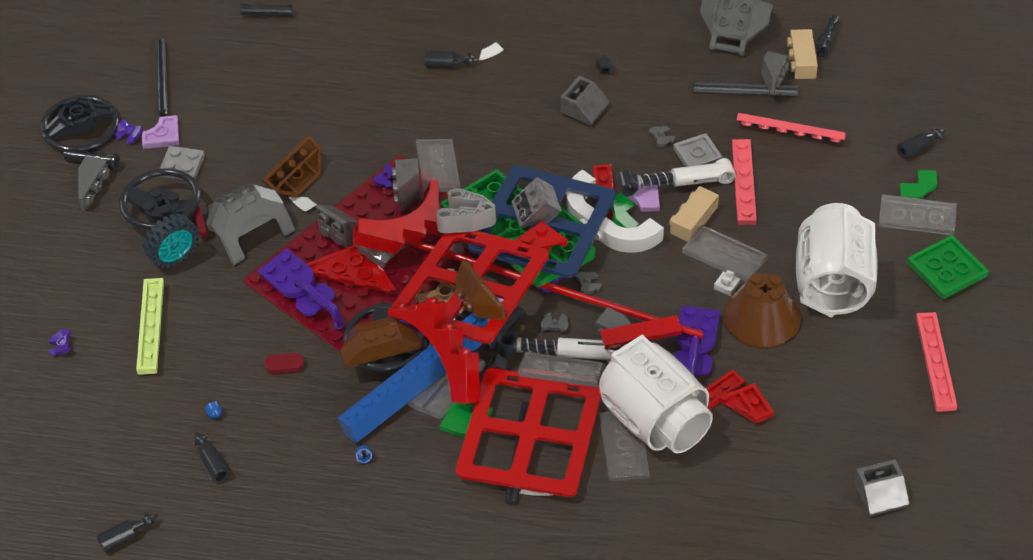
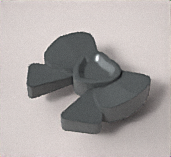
(659, 135)
(585, 282)
(554, 325)

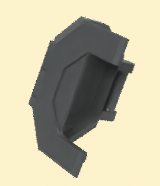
(735, 21)
(244, 211)

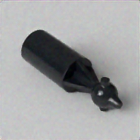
(447, 59)
(918, 142)
(211, 459)
(123, 532)

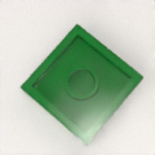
(458, 419)

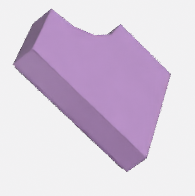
(163, 134)
(646, 198)

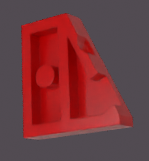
(542, 236)
(748, 403)

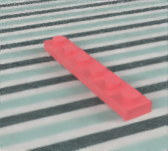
(798, 129)
(744, 182)
(936, 362)

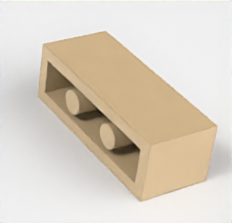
(802, 54)
(693, 213)

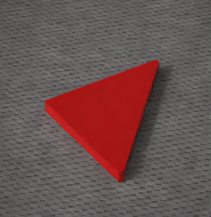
(353, 269)

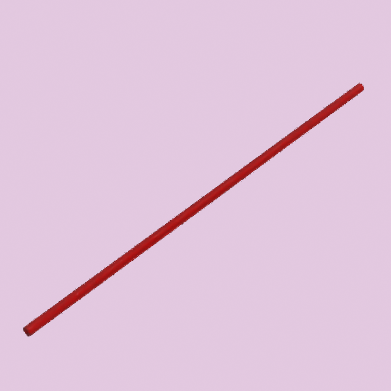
(561, 290)

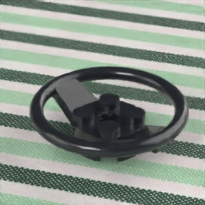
(76, 116)
(158, 202)
(390, 363)

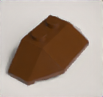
(296, 169)
(476, 294)
(379, 340)

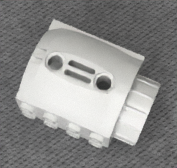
(836, 260)
(655, 396)

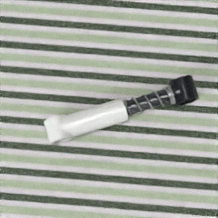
(719, 171)
(510, 344)

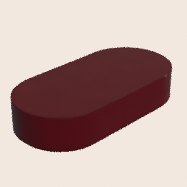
(200, 224)
(284, 363)

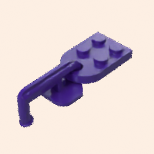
(296, 280)
(694, 349)

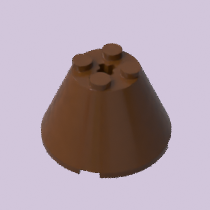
(762, 312)

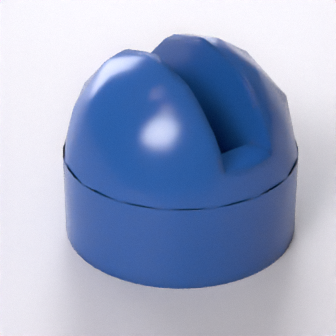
(213, 409)
(359, 455)

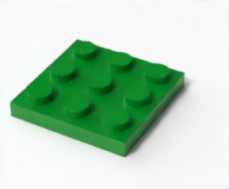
(947, 267)

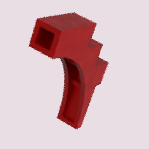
(393, 233)
(459, 362)

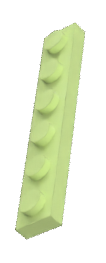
(150, 326)

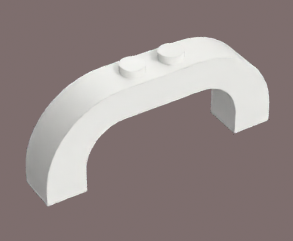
(616, 237)

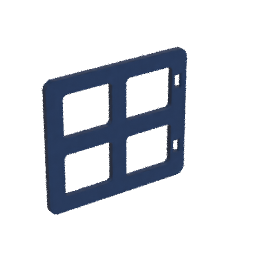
(561, 185)

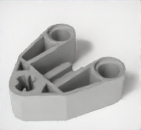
(466, 212)

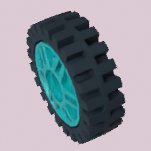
(170, 241)

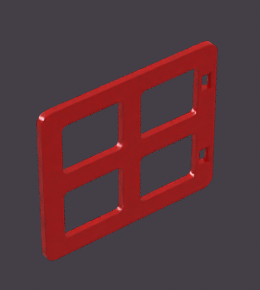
(493, 247)
(529, 432)

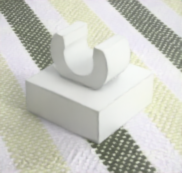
(727, 283)

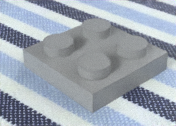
(697, 151)
(184, 160)

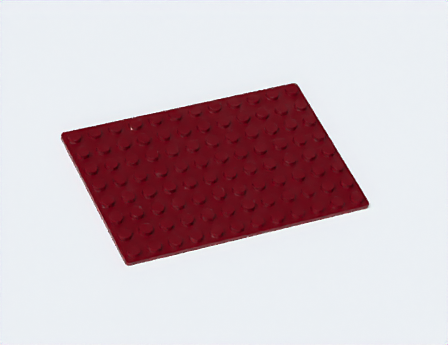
(367, 203)

